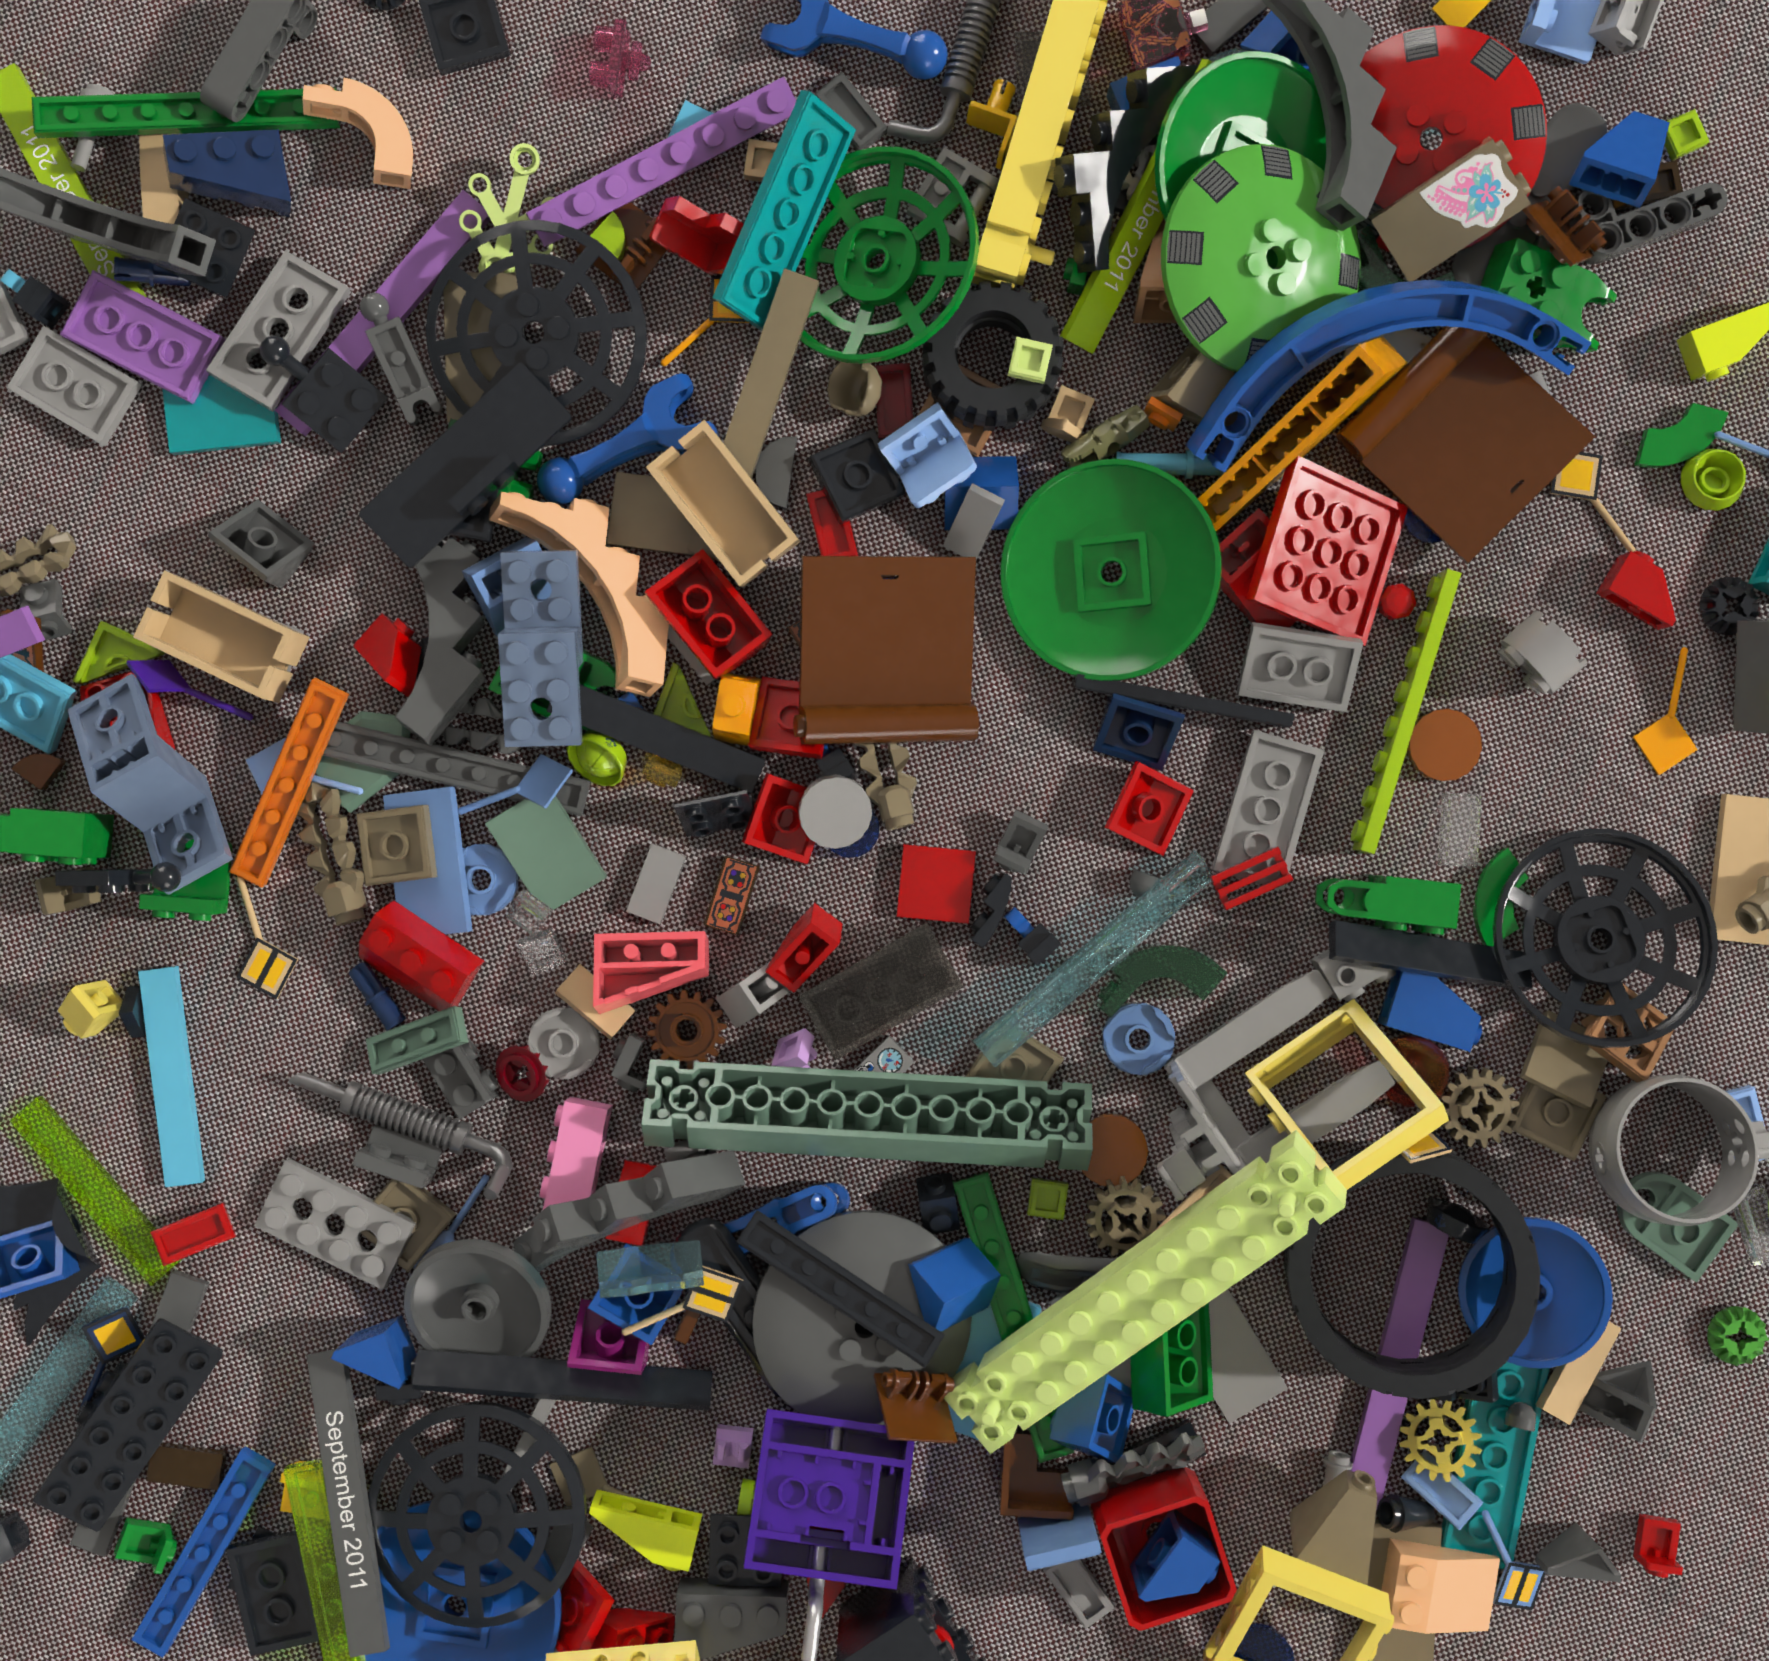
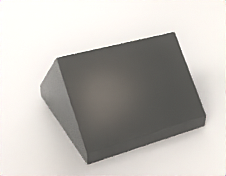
(263, 543)

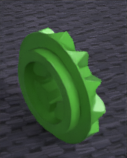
(1728, 1323)

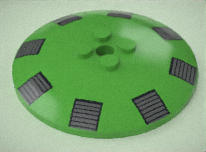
(1219, 246)

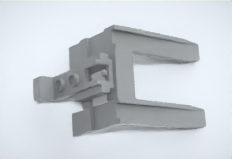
(1213, 1118)

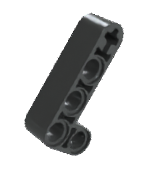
(253, 53)
(1649, 219)

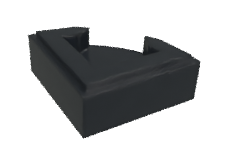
(132, 1012)

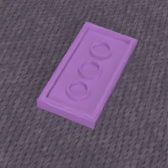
(142, 336)

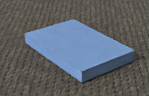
(1058, 1541)

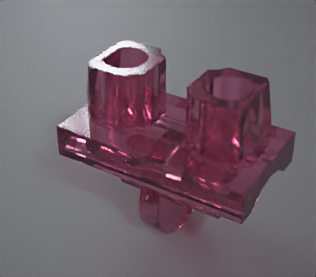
(616, 42)

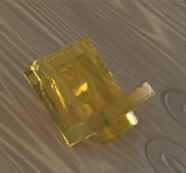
(661, 771)

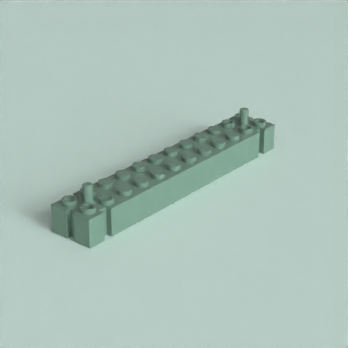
(868, 1114)

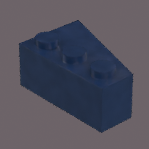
(230, 166)

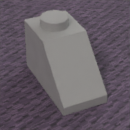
(751, 996)

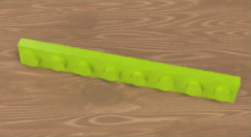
(1409, 697)

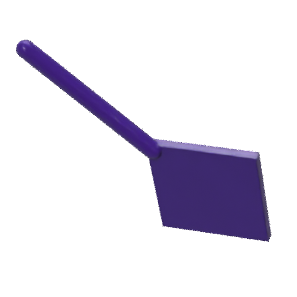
(164, 677)

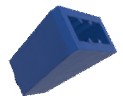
(1624, 160)
(1429, 1010)

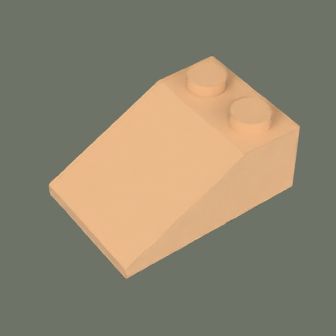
(1439, 1587)

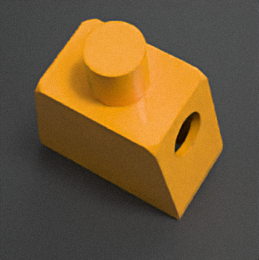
(735, 708)

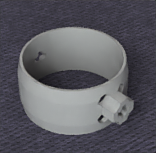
(1744, 1140)

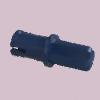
(145, 272)
(376, 996)

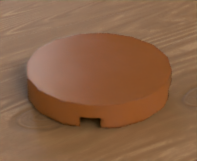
(1444, 745)
(1117, 1150)

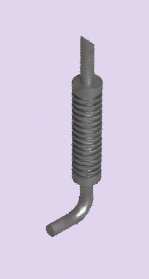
(960, 71)
(412, 1120)

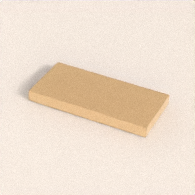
(1739, 863)

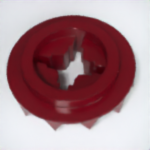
(508, 1069)

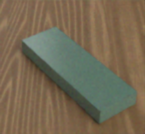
(417, 1040)

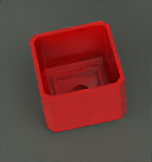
(1122, 1529)

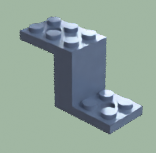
(148, 780)

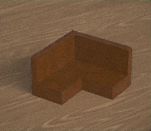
(1028, 1488)

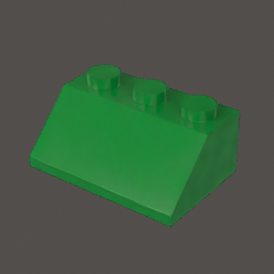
(1175, 1368)

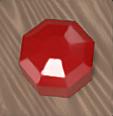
(1397, 602)

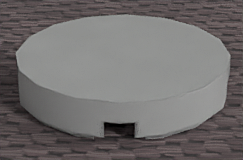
(835, 811)
(565, 1042)

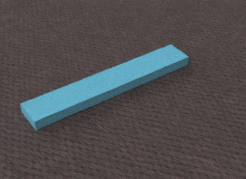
(171, 1076)

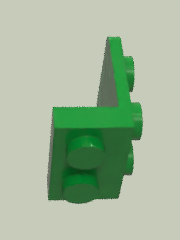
(199, 898)

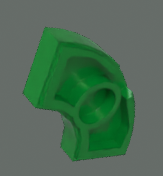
(1682, 440)
(1487, 895)

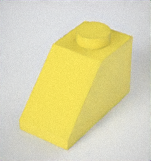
(90, 1008)

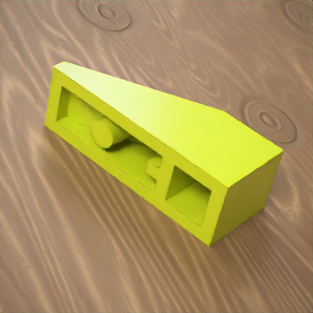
(1723, 343)
(653, 1529)

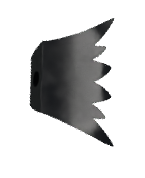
(38, 1203)

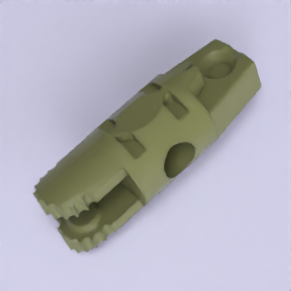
(1106, 437)

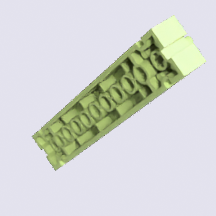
(1147, 1291)

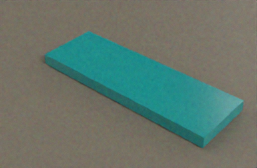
(785, 208)
(1502, 1466)

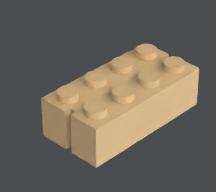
(723, 504)
(222, 637)

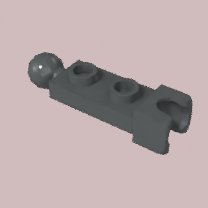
(398, 358)

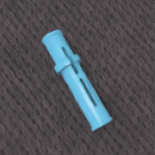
(1175, 463)

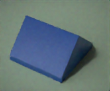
(995, 475)
(33, 1259)
(953, 1283)
(632, 1309)
(380, 1352)

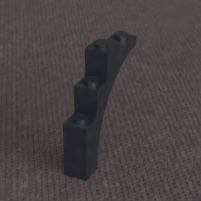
(1117, 140)

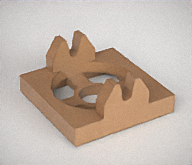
(1642, 1065)

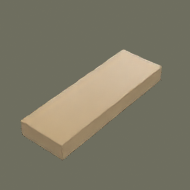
(1573, 1380)

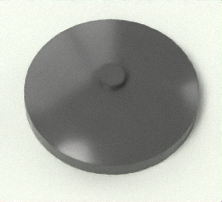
(477, 1300)

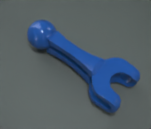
(820, 23)
(653, 431)
(799, 1209)

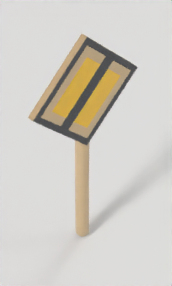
(266, 964)
(712, 1299)

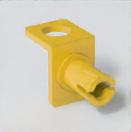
(994, 116)

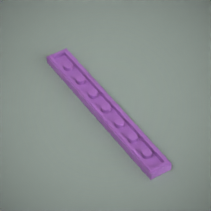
(405, 286)
(1400, 1339)

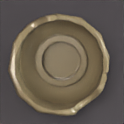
(854, 388)

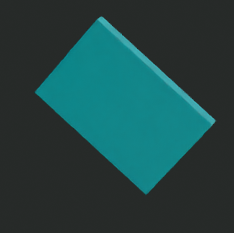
(218, 421)

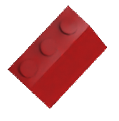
(709, 615)
(418, 956)

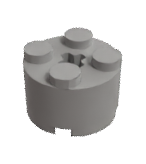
(1542, 653)

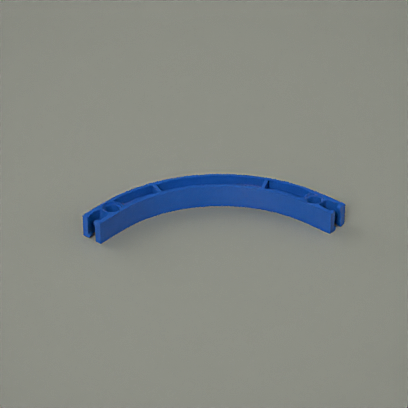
(1355, 320)

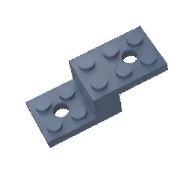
(541, 648)

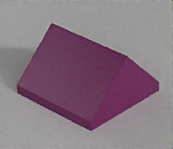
(602, 1347)

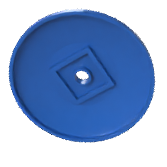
(422, 1638)

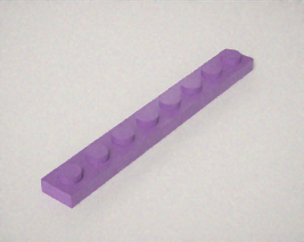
(667, 159)

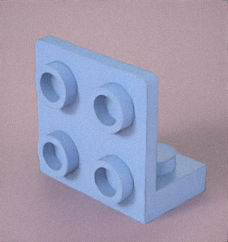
(1561, 28)

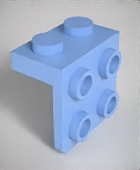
(928, 455)

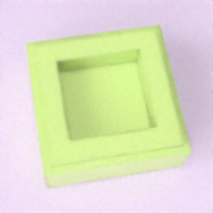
(1030, 360)

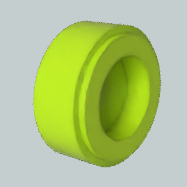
(746, 1497)

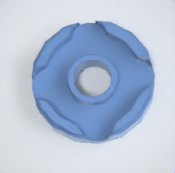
(503, 879)
(1150, 1057)

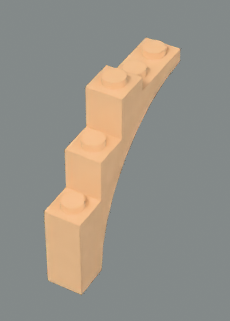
(609, 575)

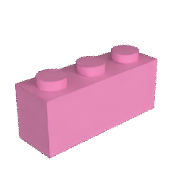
(577, 1152)

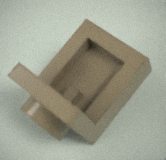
(60, 898)

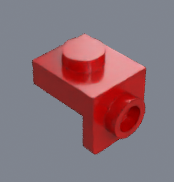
(1657, 1545)

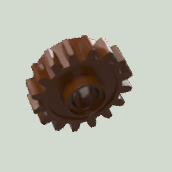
(692, 1009)

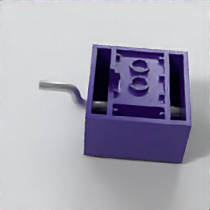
(828, 1506)

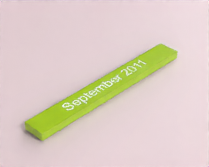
(50, 163)
(1126, 252)

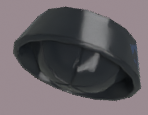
(1455, 1220)

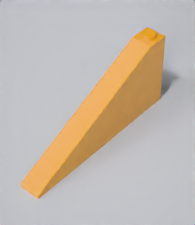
(1302, 428)

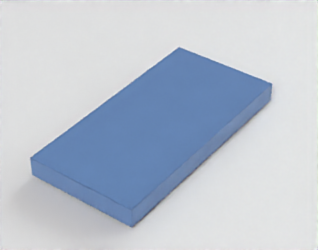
(445, 898)

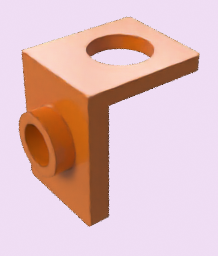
(1162, 415)

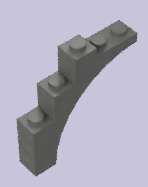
(1349, 99)
(113, 229)
(446, 676)
(625, 1203)

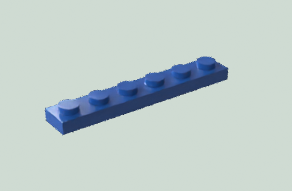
(203, 1551)

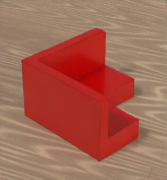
(695, 234)

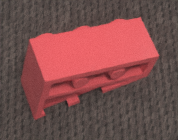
(645, 964)

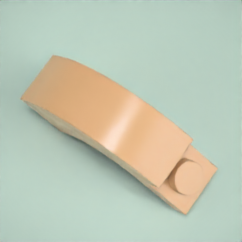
(375, 118)

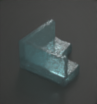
(649, 1268)

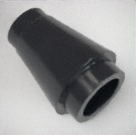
(1404, 1513)

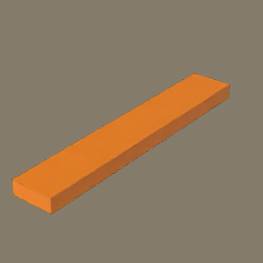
(289, 782)

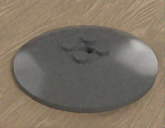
(813, 1349)

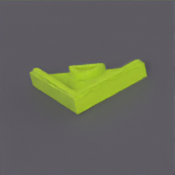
(110, 652)
(679, 703)

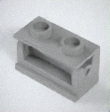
(1625, 24)

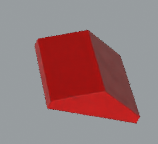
(1149, 808)
(776, 820)

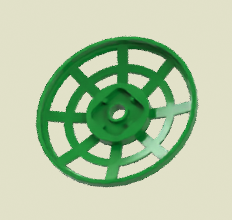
(901, 251)

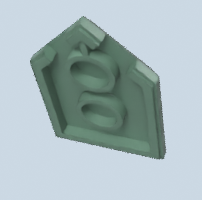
(359, 775)

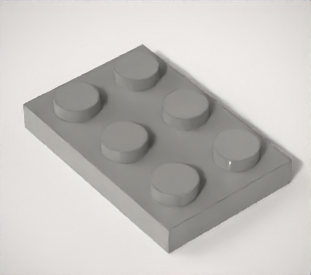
(74, 386)
(1299, 667)

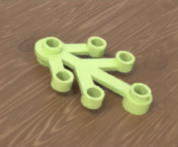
(511, 210)

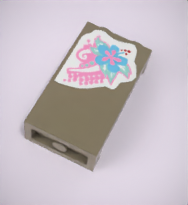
(1452, 209)

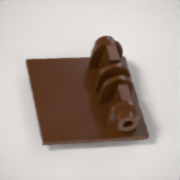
(1548, 220)
(640, 252)
(916, 1405)

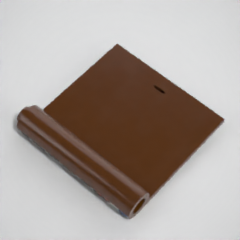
(1461, 435)
(886, 652)

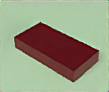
(895, 403)

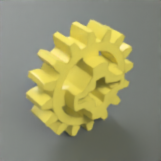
(1443, 1458)

